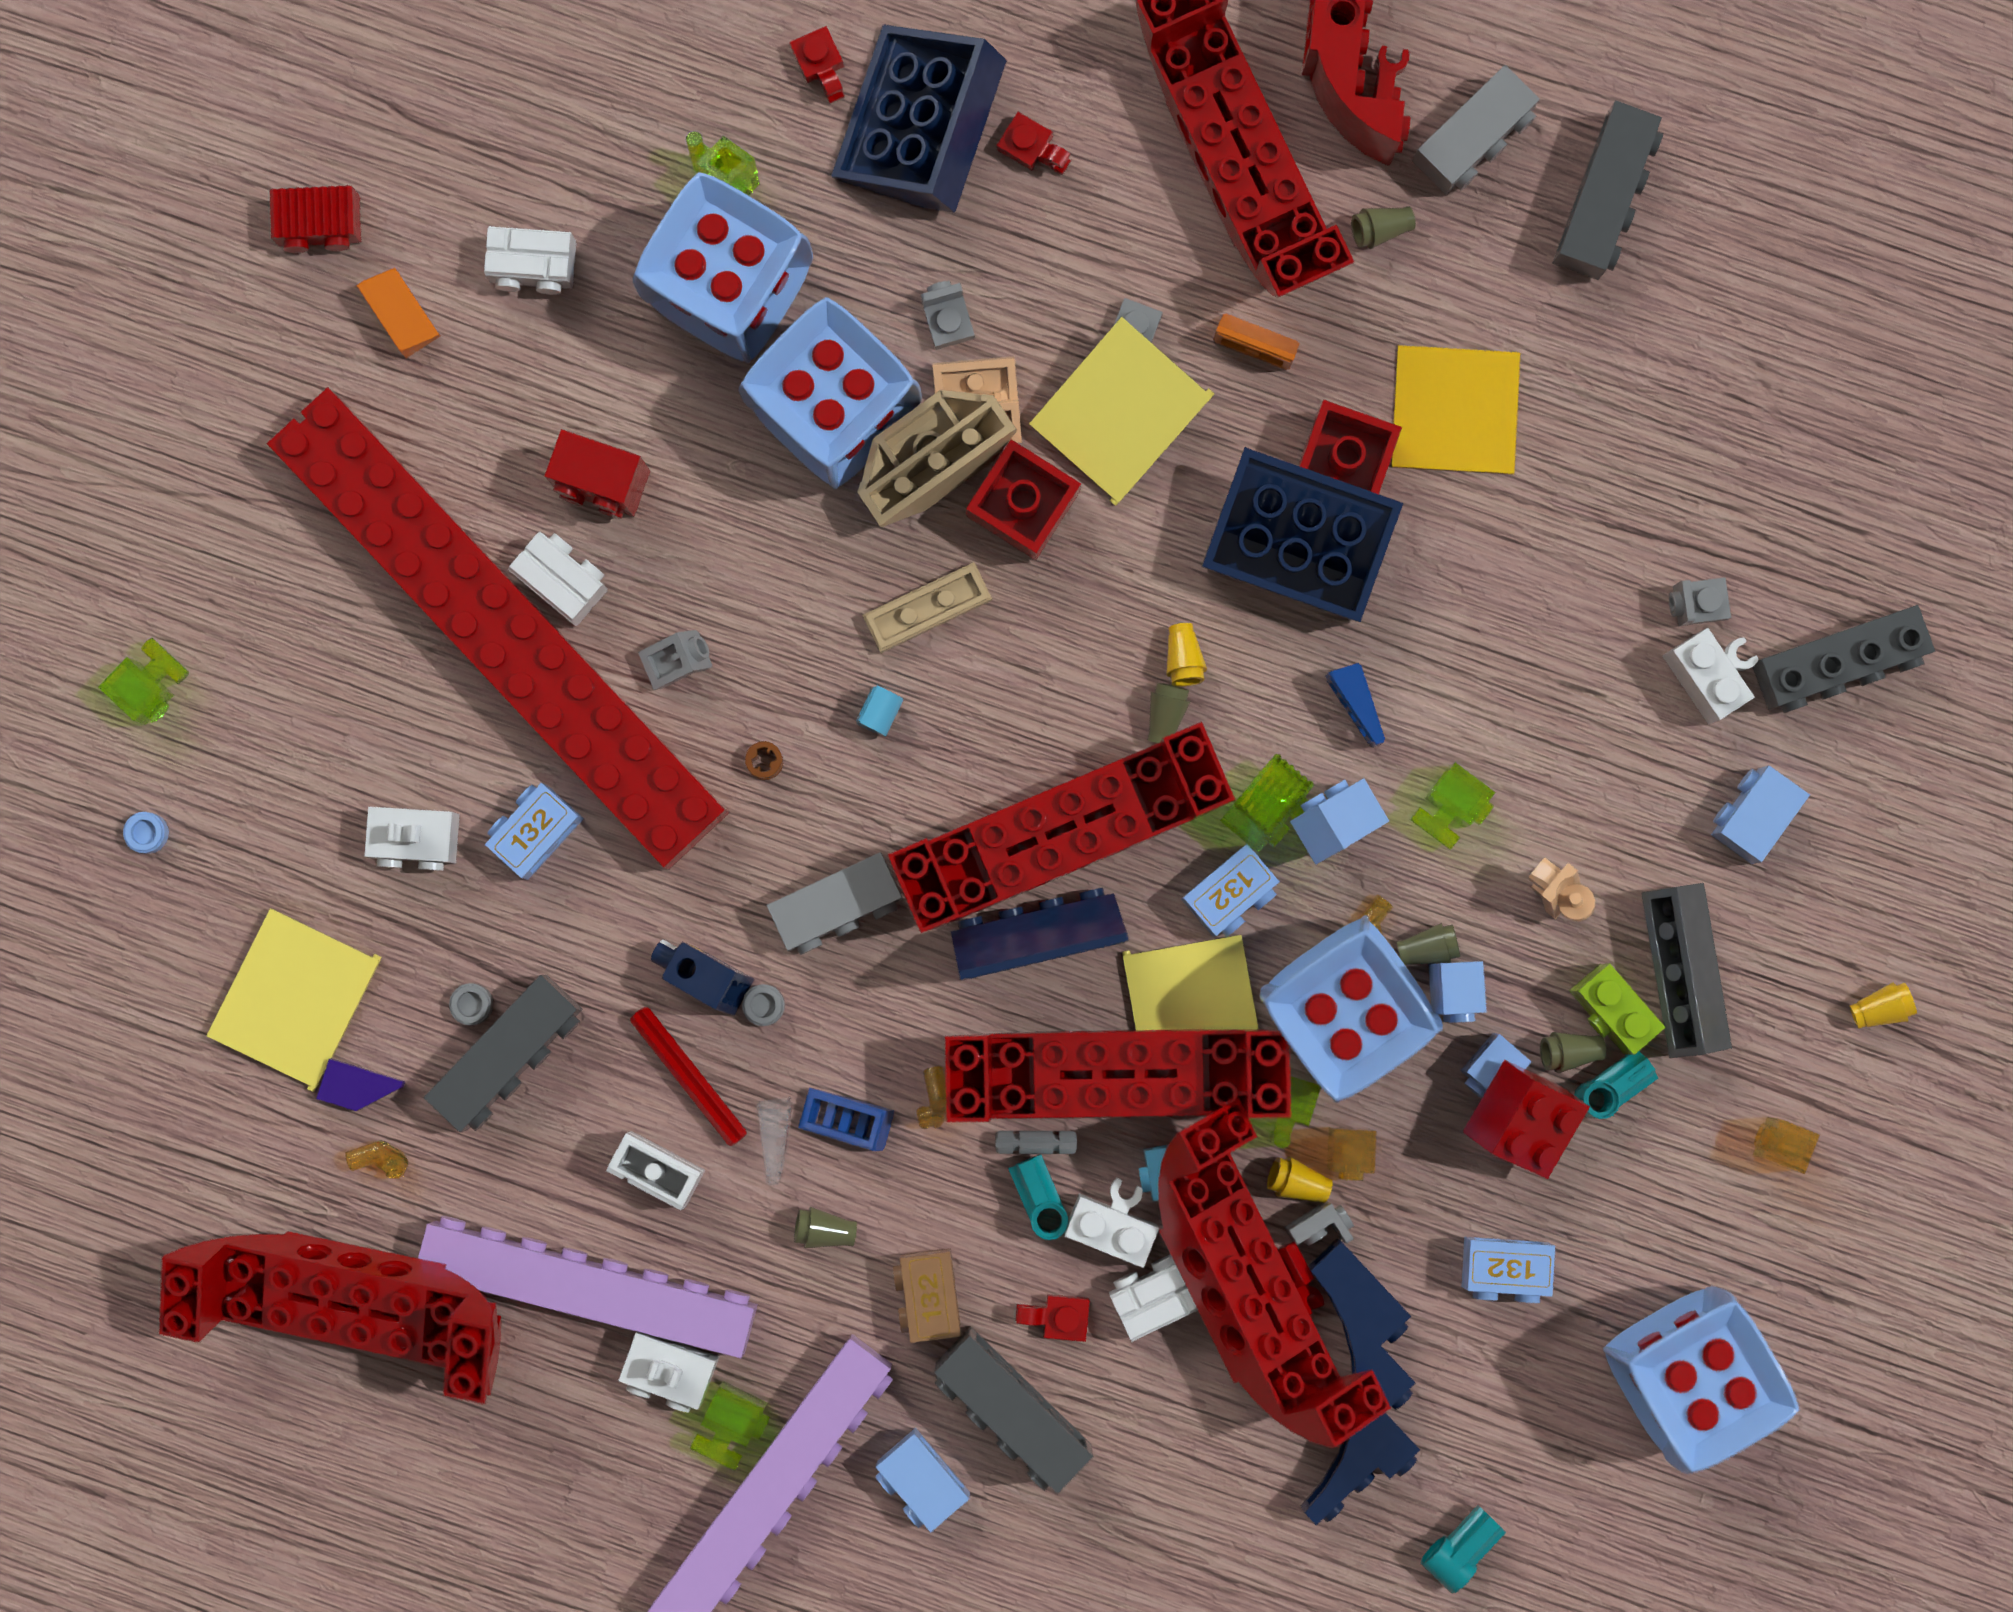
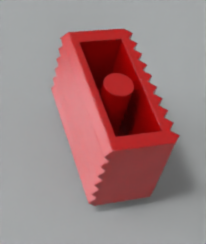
(315, 217)

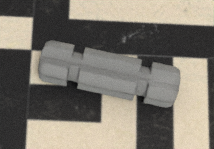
(1036, 1142)

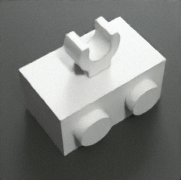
(1711, 674)
(411, 836)
(1112, 1227)
(669, 1371)

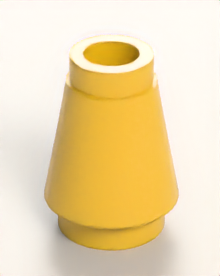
(1184, 656)
(1884, 1007)
(1298, 1181)

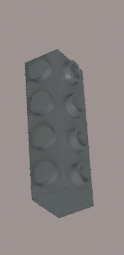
(1607, 191)
(1844, 657)
(1686, 970)
(503, 1054)

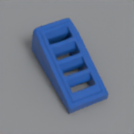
(1354, 694)
(879, 1131)

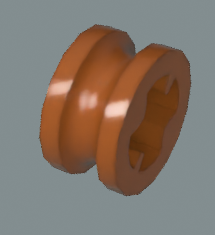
(752, 755)

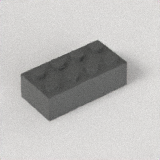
(1013, 1410)

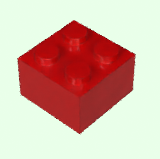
(1350, 446)
(597, 473)
(1023, 499)
(1526, 1119)

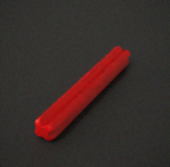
(688, 1076)

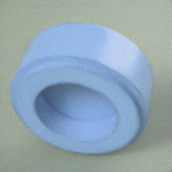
(145, 832)

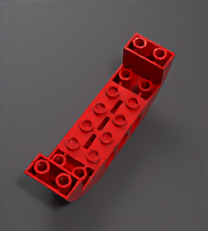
(1332, 60)
(1238, 145)
(1062, 829)
(1116, 1073)
(1248, 1290)
(334, 1297)

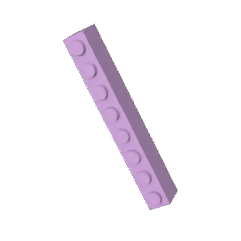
(592, 1289)
(776, 1480)

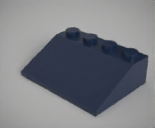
(920, 116)
(1302, 535)
(1039, 935)

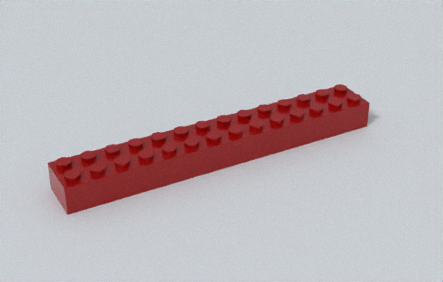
(498, 629)

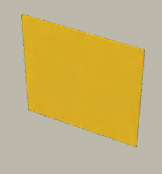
(1456, 409)

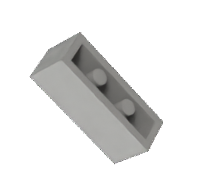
(1477, 131)
(835, 904)

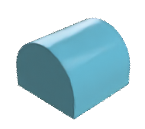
(879, 710)

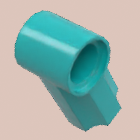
(1618, 1084)
(1038, 1193)
(1455, 1557)

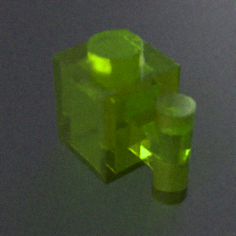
(724, 162)
(139, 688)
(1458, 798)
(1303, 1102)
(733, 1417)

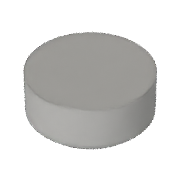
(471, 1004)
(763, 1005)

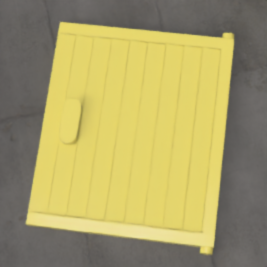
(1120, 410)
(1191, 986)
(293, 998)

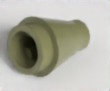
(1380, 225)
(1167, 710)
(1430, 946)
(1568, 1051)
(822, 1229)

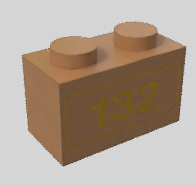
(929, 1295)

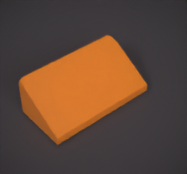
(398, 311)
(1256, 341)

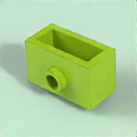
(1616, 1009)

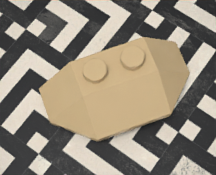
(932, 453)

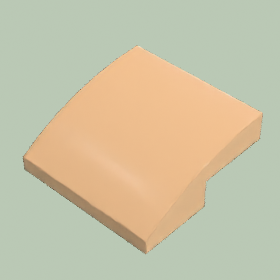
(981, 377)

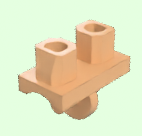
(1562, 891)

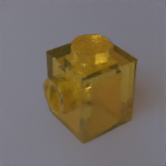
(1785, 1144)
(1351, 1152)

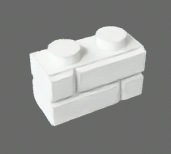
(530, 259)
(558, 577)
(655, 1170)
(1152, 1299)

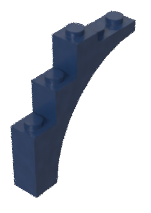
(1368, 1320)

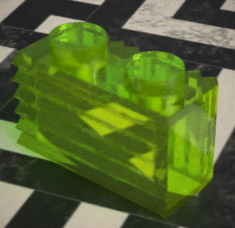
(1267, 803)

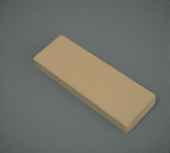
(927, 607)

